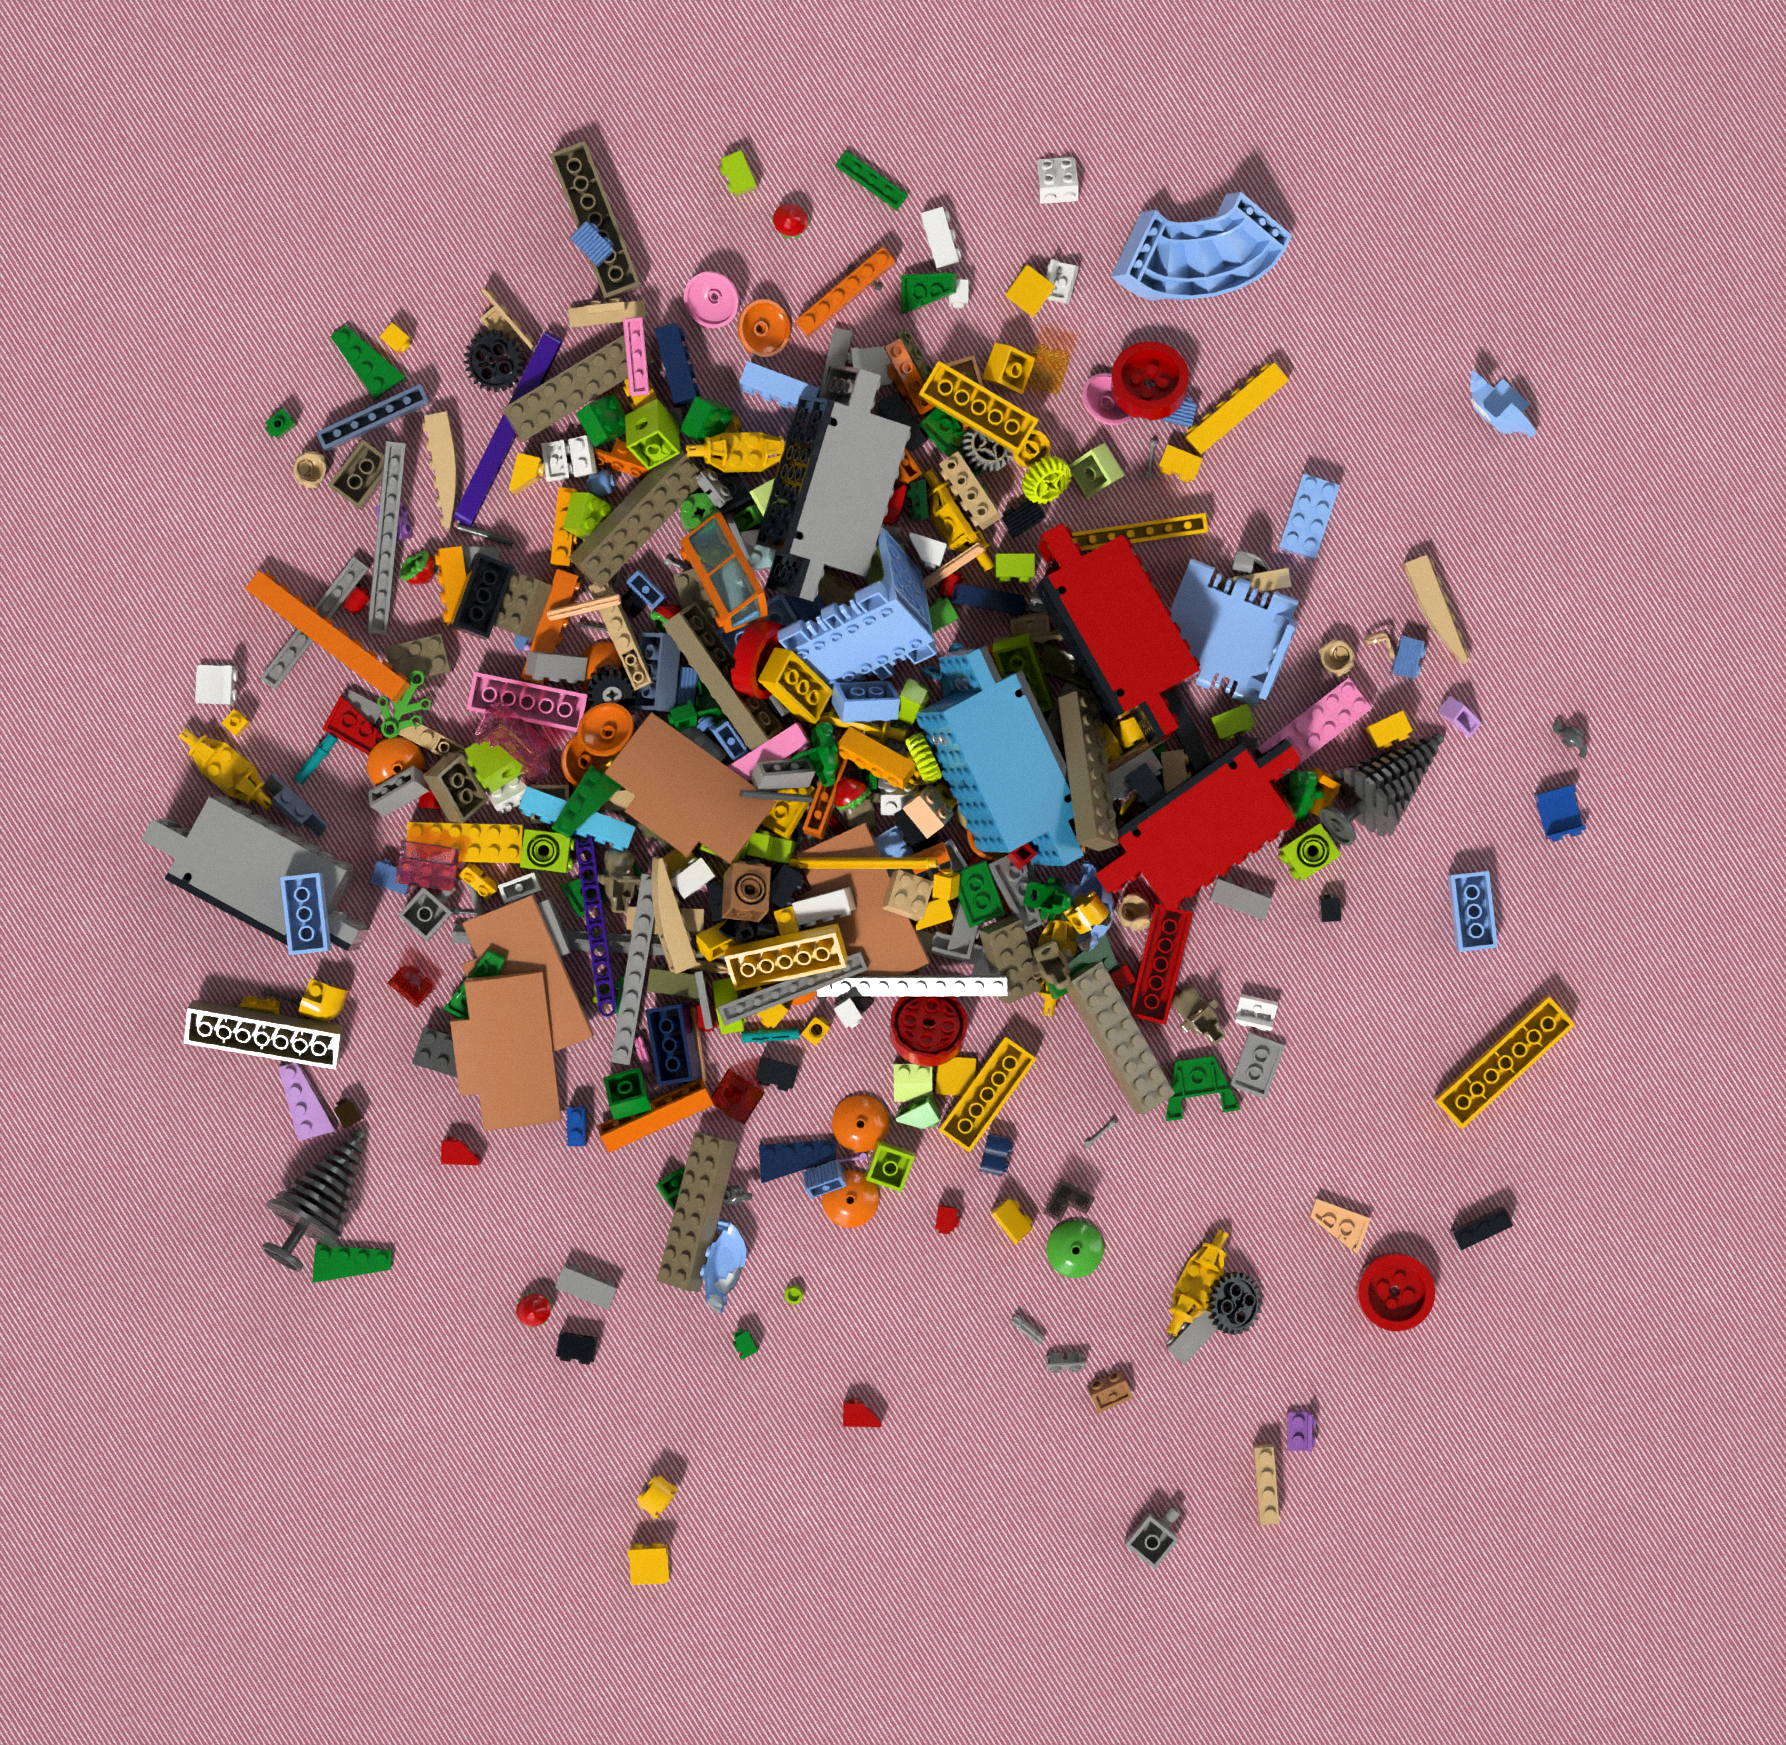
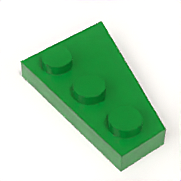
(924, 289)

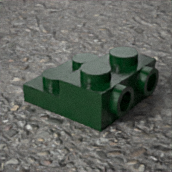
(919, 506)

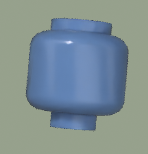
(600, 483)

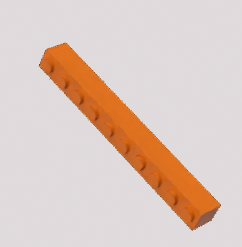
(327, 636)

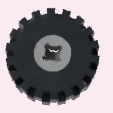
(610, 681)

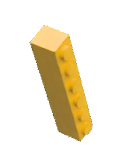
(1236, 409)

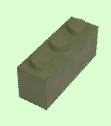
(670, 983)

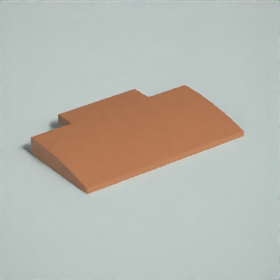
(686, 792)
(883, 937)
(524, 939)
(507, 1051)

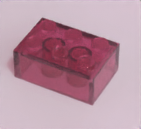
(427, 865)

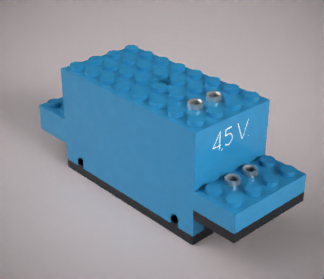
(1001, 759)

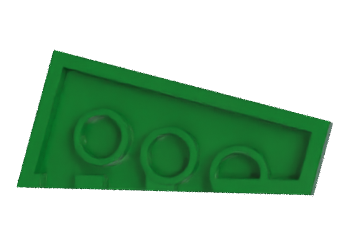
(591, 793)

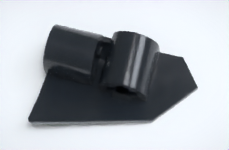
(747, 929)

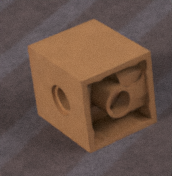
(746, 891)

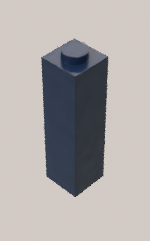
(988, 599)

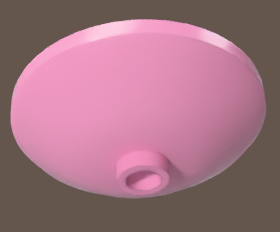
(703, 305)
(1097, 394)

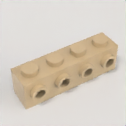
(970, 491)

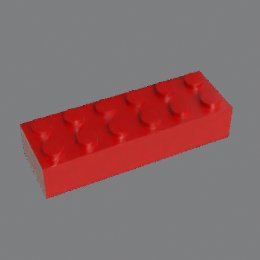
(1160, 964)

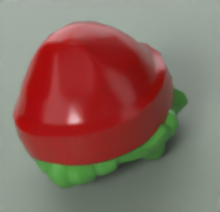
(790, 220)
(418, 569)
(662, 614)
(850, 793)
(533, 1309)

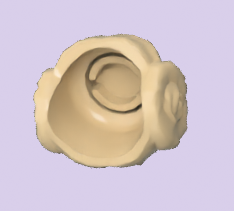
(310, 469)
(1337, 656)
(1134, 912)

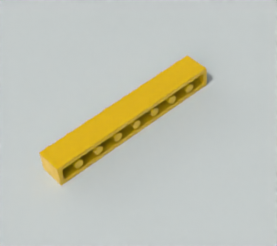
(1143, 531)

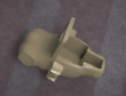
(865, 812)
(619, 878)
(1052, 964)
(1198, 1014)

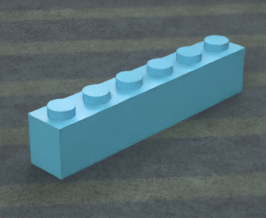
(598, 825)

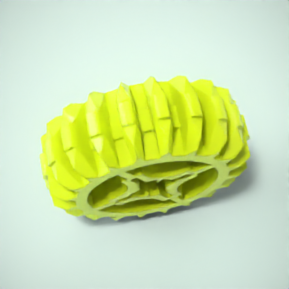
(1046, 480)
(923, 758)

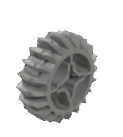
(991, 461)

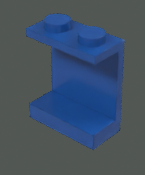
(1559, 813)

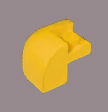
(322, 1001)

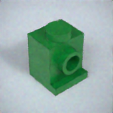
(286, 424)
(682, 716)
(745, 1343)

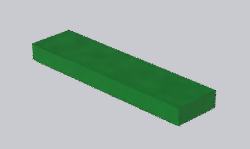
(871, 180)

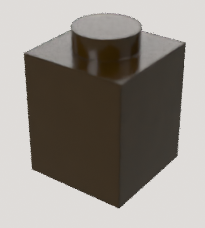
(347, 1112)

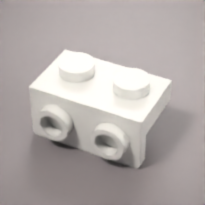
(1064, 278)
(582, 456)
(555, 460)
(507, 796)
(894, 801)
(1255, 1012)

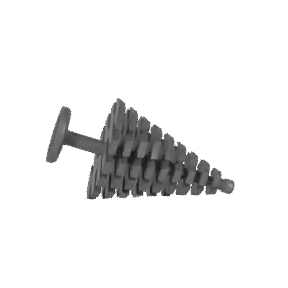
(1379, 789)
(316, 1202)

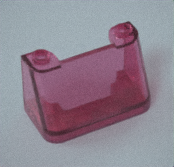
(519, 739)

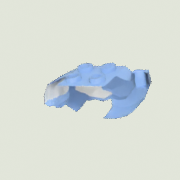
(1500, 406)
(1090, 882)
(723, 1265)

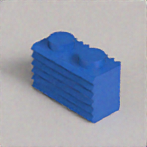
(576, 1126)

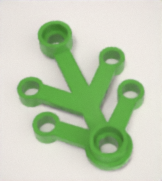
(403, 708)

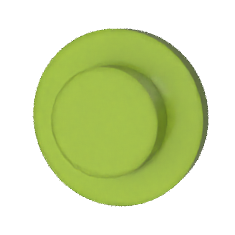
(793, 1294)

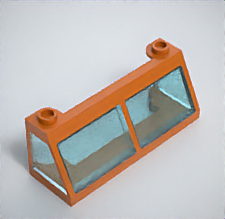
(724, 574)

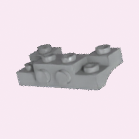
(960, 940)

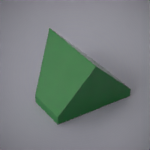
(670, 1186)

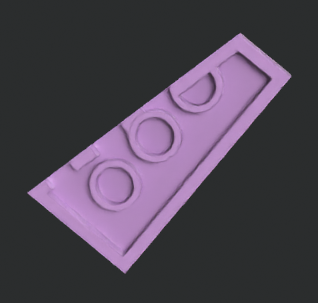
(306, 1110)

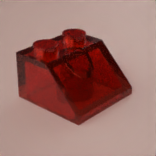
(412, 985)
(736, 1096)

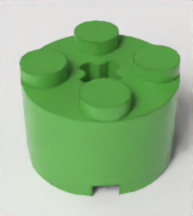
(695, 504)

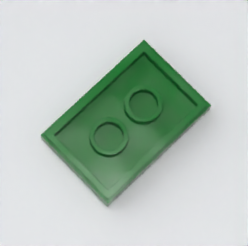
(979, 894)

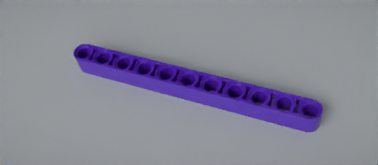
(504, 434)
(596, 922)

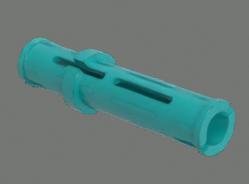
(314, 760)
(770, 1035)

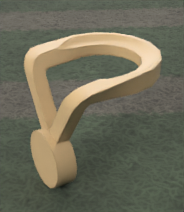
(1367, 640)

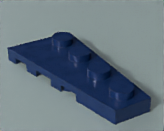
(787, 1158)

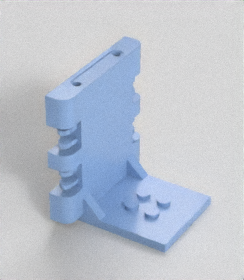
(876, 629)
(1234, 633)

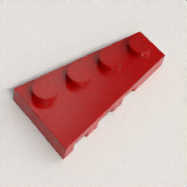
(352, 727)

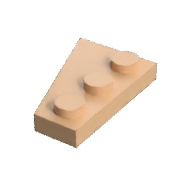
(1341, 1223)

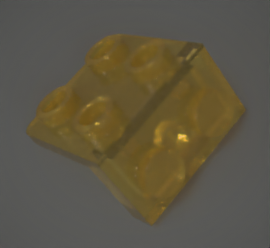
(1048, 369)

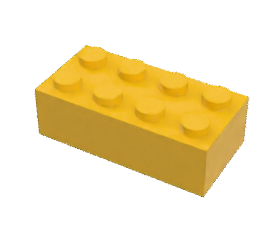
(795, 685)

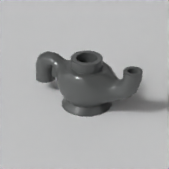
(1572, 737)
(735, 1195)

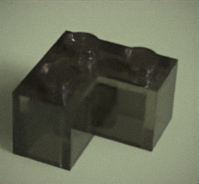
(1066, 1195)

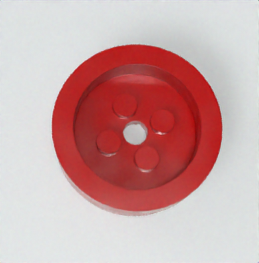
(1154, 364)
(752, 655)
(933, 1044)
(1412, 1302)

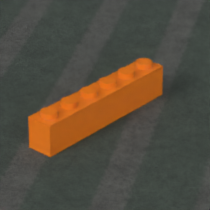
(845, 292)
(549, 632)
(823, 801)
(664, 1112)

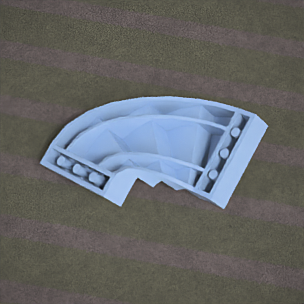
(1200, 256)

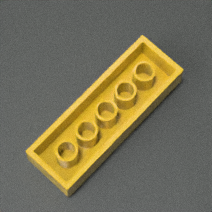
(978, 408)
(475, 841)
(786, 957)
(987, 1094)

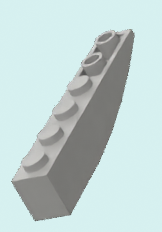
(837, 352)

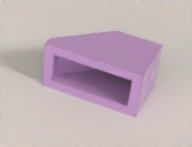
(1459, 716)

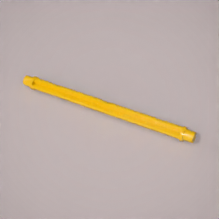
(864, 863)

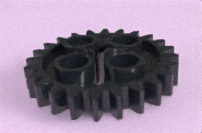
(500, 377)
(1234, 1303)

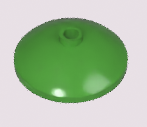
(1071, 1235)

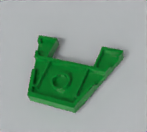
(1198, 1078)

